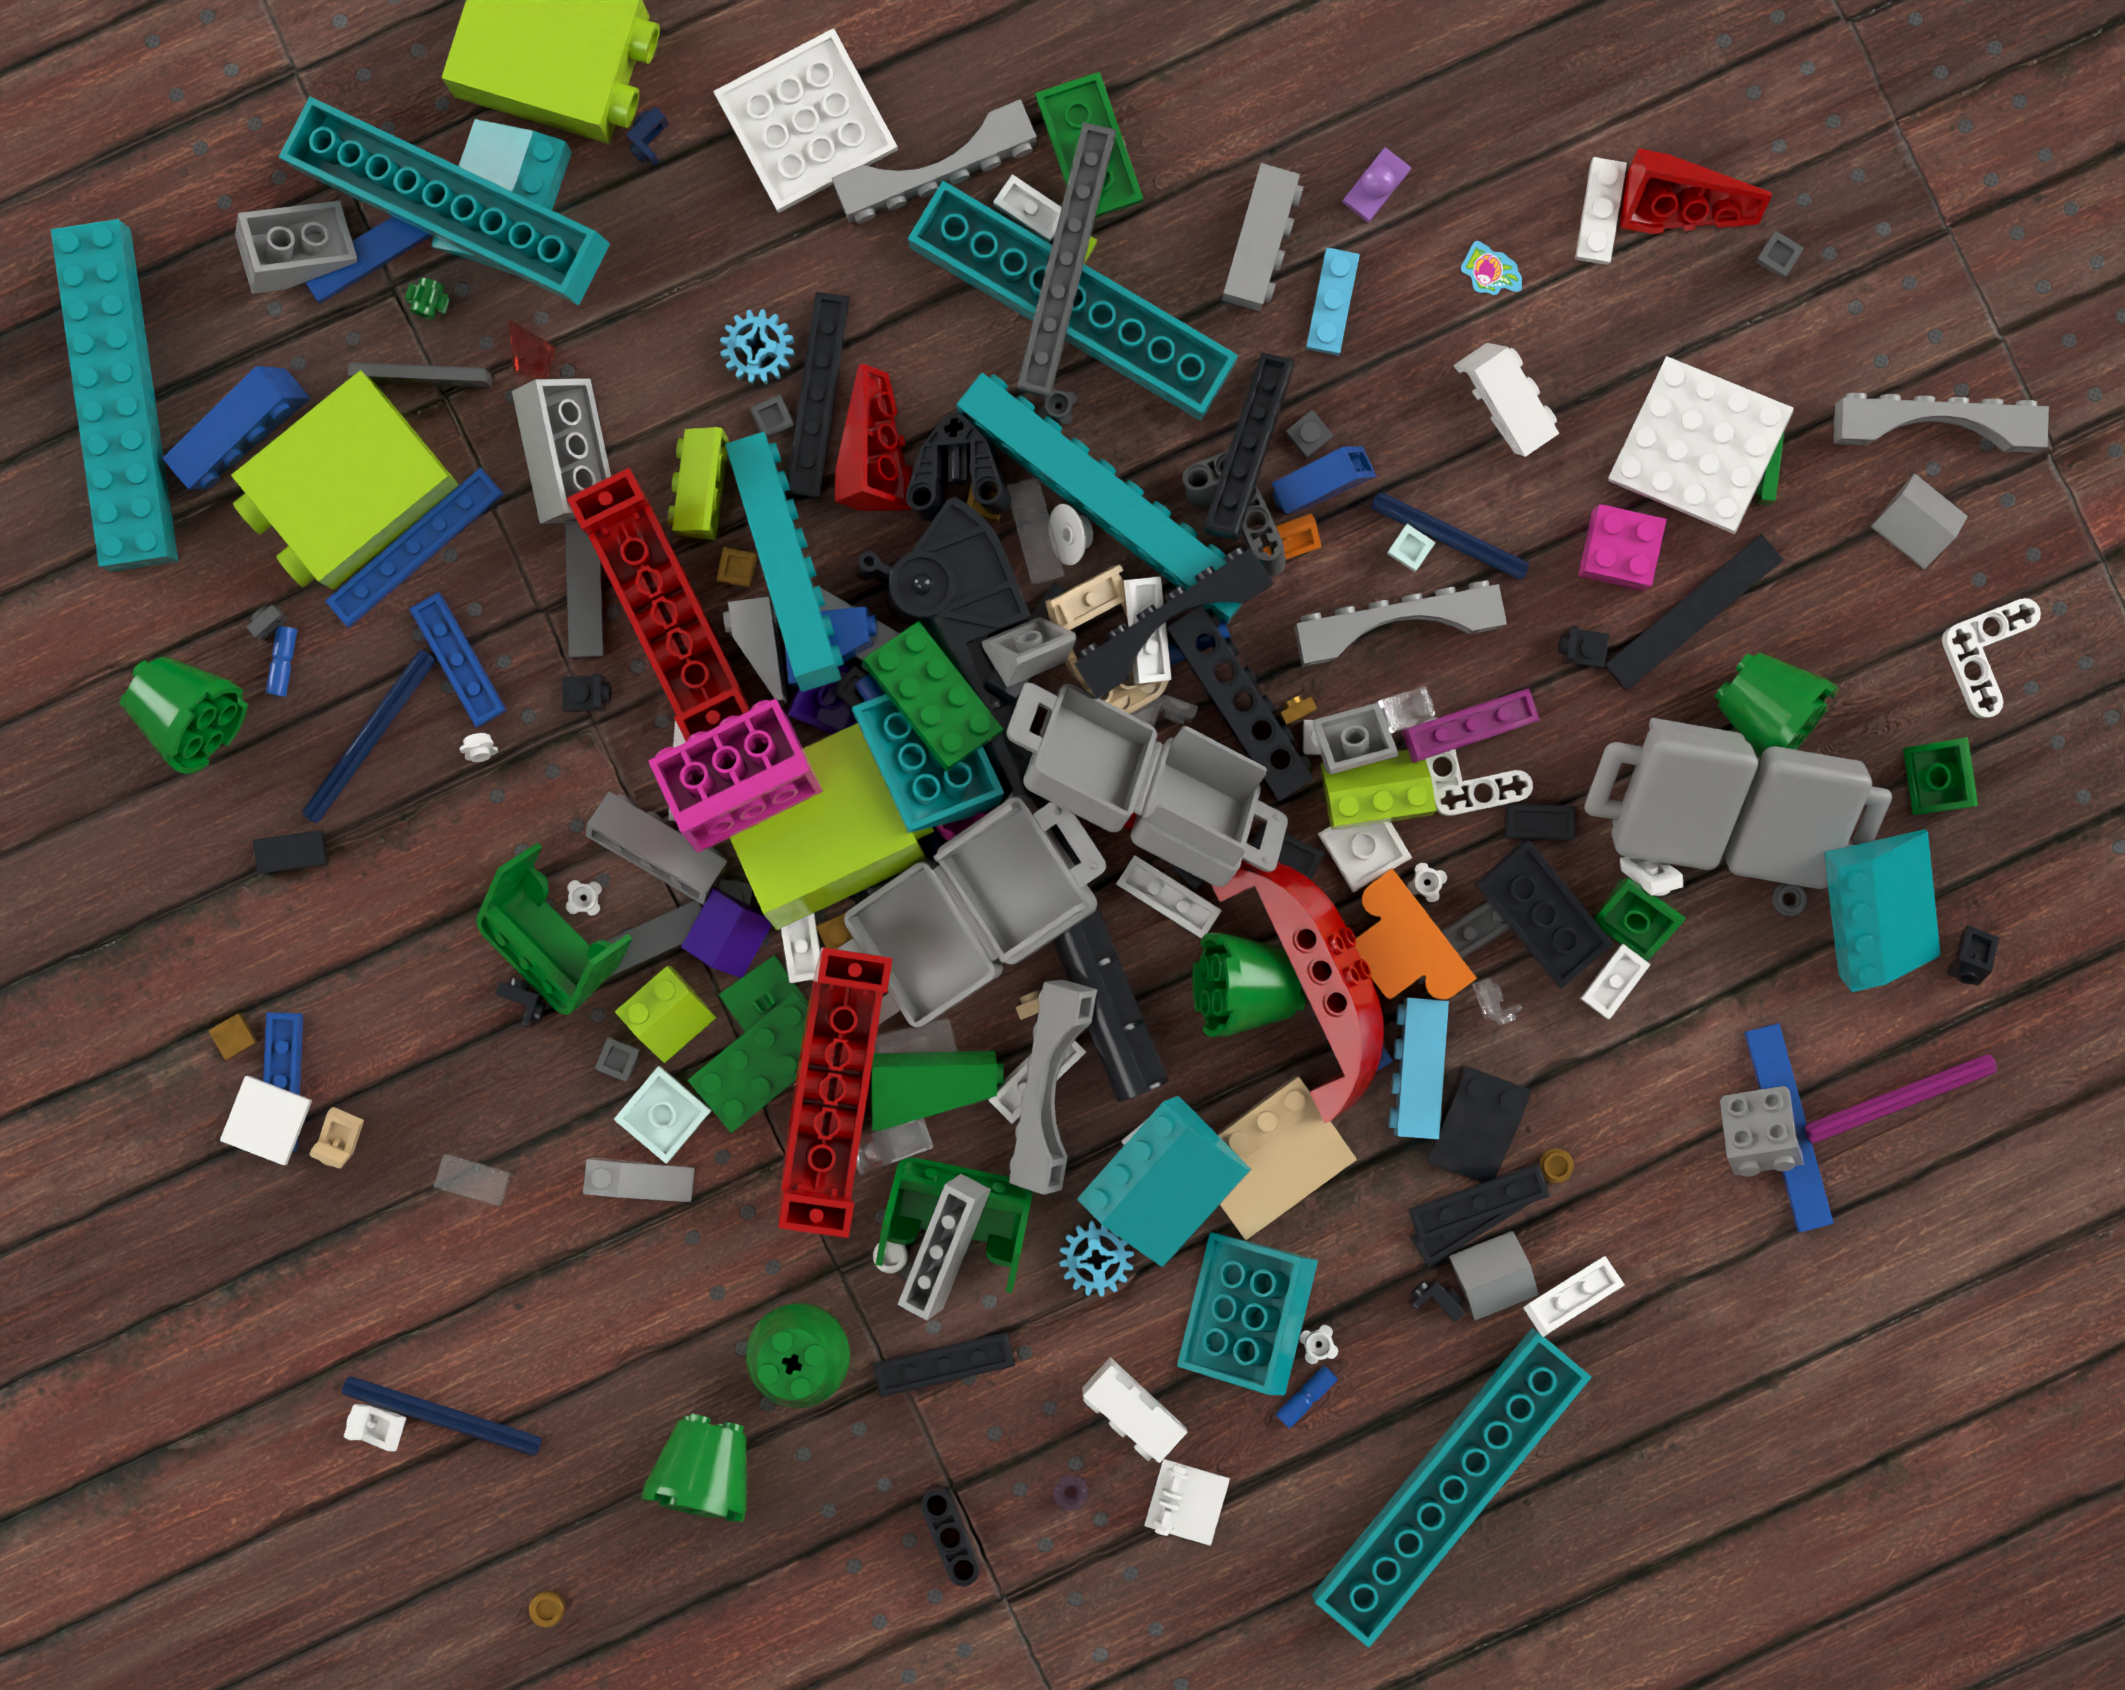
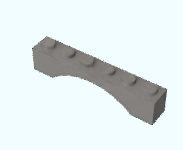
(870, 189)
(2009, 427)
(1470, 611)
(1039, 1153)

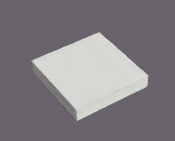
(1364, 852)
(266, 1120)

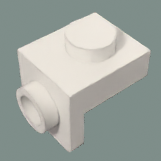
(375, 1426)

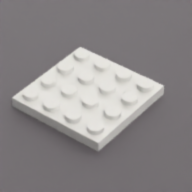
(805, 120)
(1700, 444)

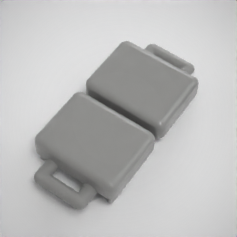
(1187, 793)
(1710, 795)
(989, 902)

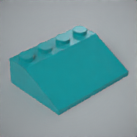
(515, 160)
(916, 779)
(1882, 909)
(1164, 1182)
(1247, 1314)

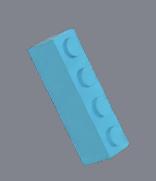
(1420, 1068)

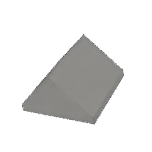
(1919, 521)
(1029, 649)
(1354, 738)
(1494, 1275)

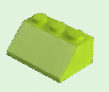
(699, 483)
(1379, 792)

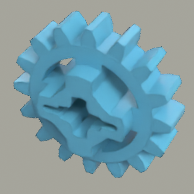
(742, 344)
(1117, 1255)

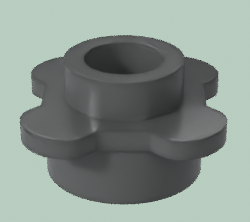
(1063, 414)

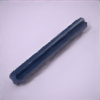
(1450, 535)

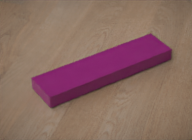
(1470, 725)

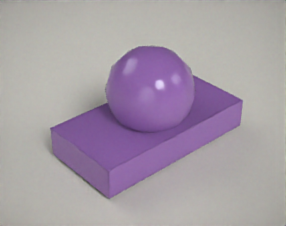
(1376, 185)

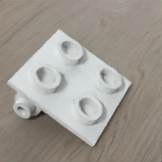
(1186, 1502)

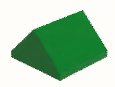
(1940, 776)
(1637, 918)

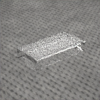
(472, 1179)

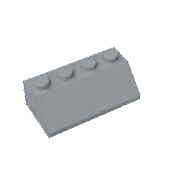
(560, 442)

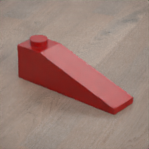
(1677, 194)
(870, 458)

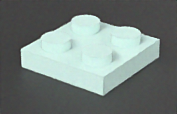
(662, 1114)

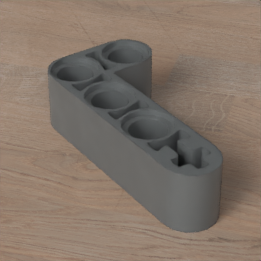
(1209, 473)

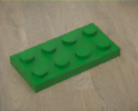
(1063, 113)
(932, 696)
(754, 1065)

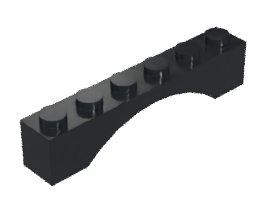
(1112, 662)

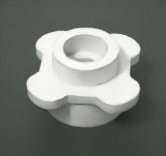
(478, 747)
(1436, 879)
(575, 903)
(1327, 1349)

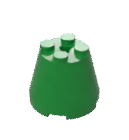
(1774, 702)
(183, 711)
(1243, 985)
(813, 1337)
(701, 1470)

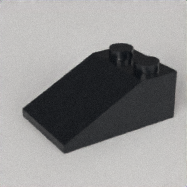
(1478, 1124)

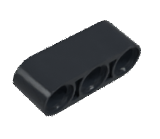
(950, 1552)

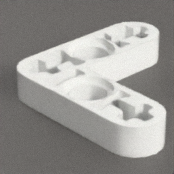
(1975, 641)
(1453, 783)

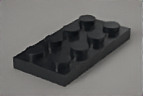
(1543, 913)

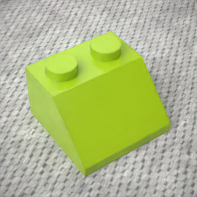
(665, 1014)

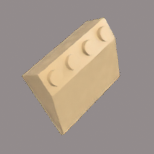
(1288, 1156)

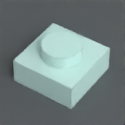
(1411, 548)

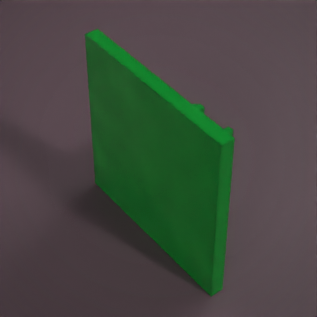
(759, 993)

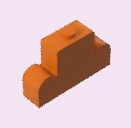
(1407, 944)

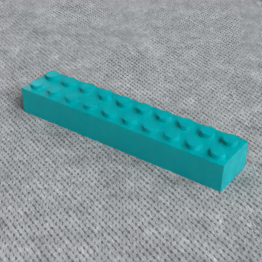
(445, 200)
(1105, 316)
(114, 395)
(1091, 486)
(1450, 1487)

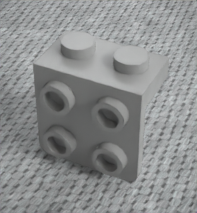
(1760, 1131)

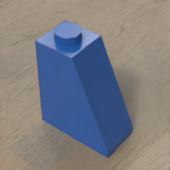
(1323, 479)
(852, 634)

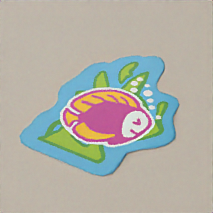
(1491, 270)

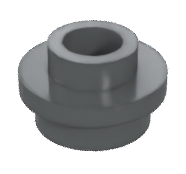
(1799, 903)

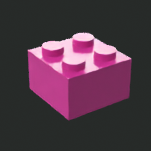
(1622, 547)

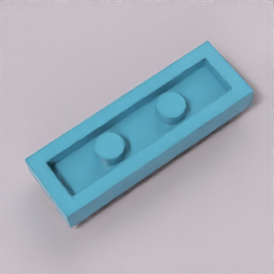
(1332, 301)

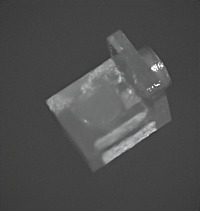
(1489, 997)

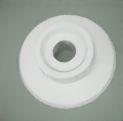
(1071, 532)

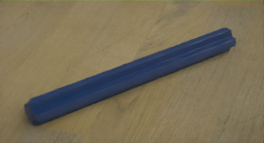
(368, 736)
(441, 1415)

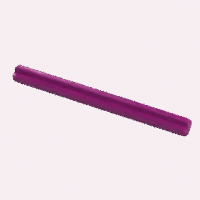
(1900, 1098)

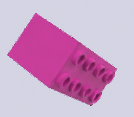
(735, 775)

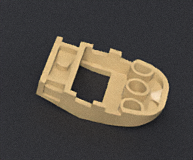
(1085, 603)

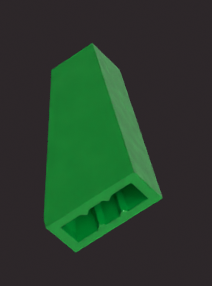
(929, 1083)

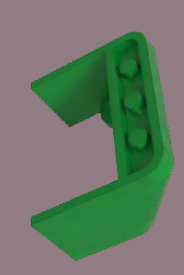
(540, 940)
(916, 1195)

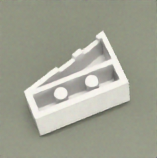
(1509, 397)
(1133, 1411)

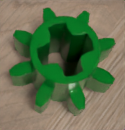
(427, 298)

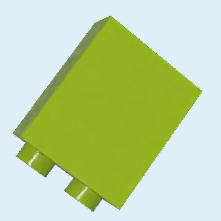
(553, 60)
(341, 484)
(830, 841)

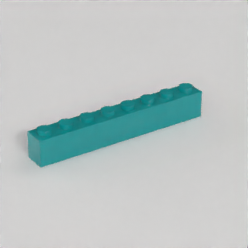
(783, 561)

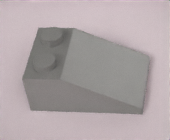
(293, 244)
(757, 633)

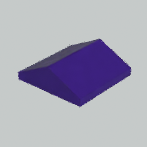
(822, 708)
(727, 933)

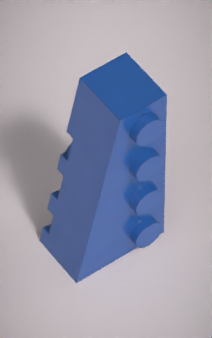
(236, 426)

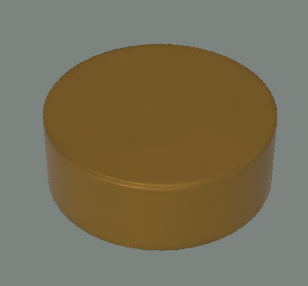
(547, 1608)

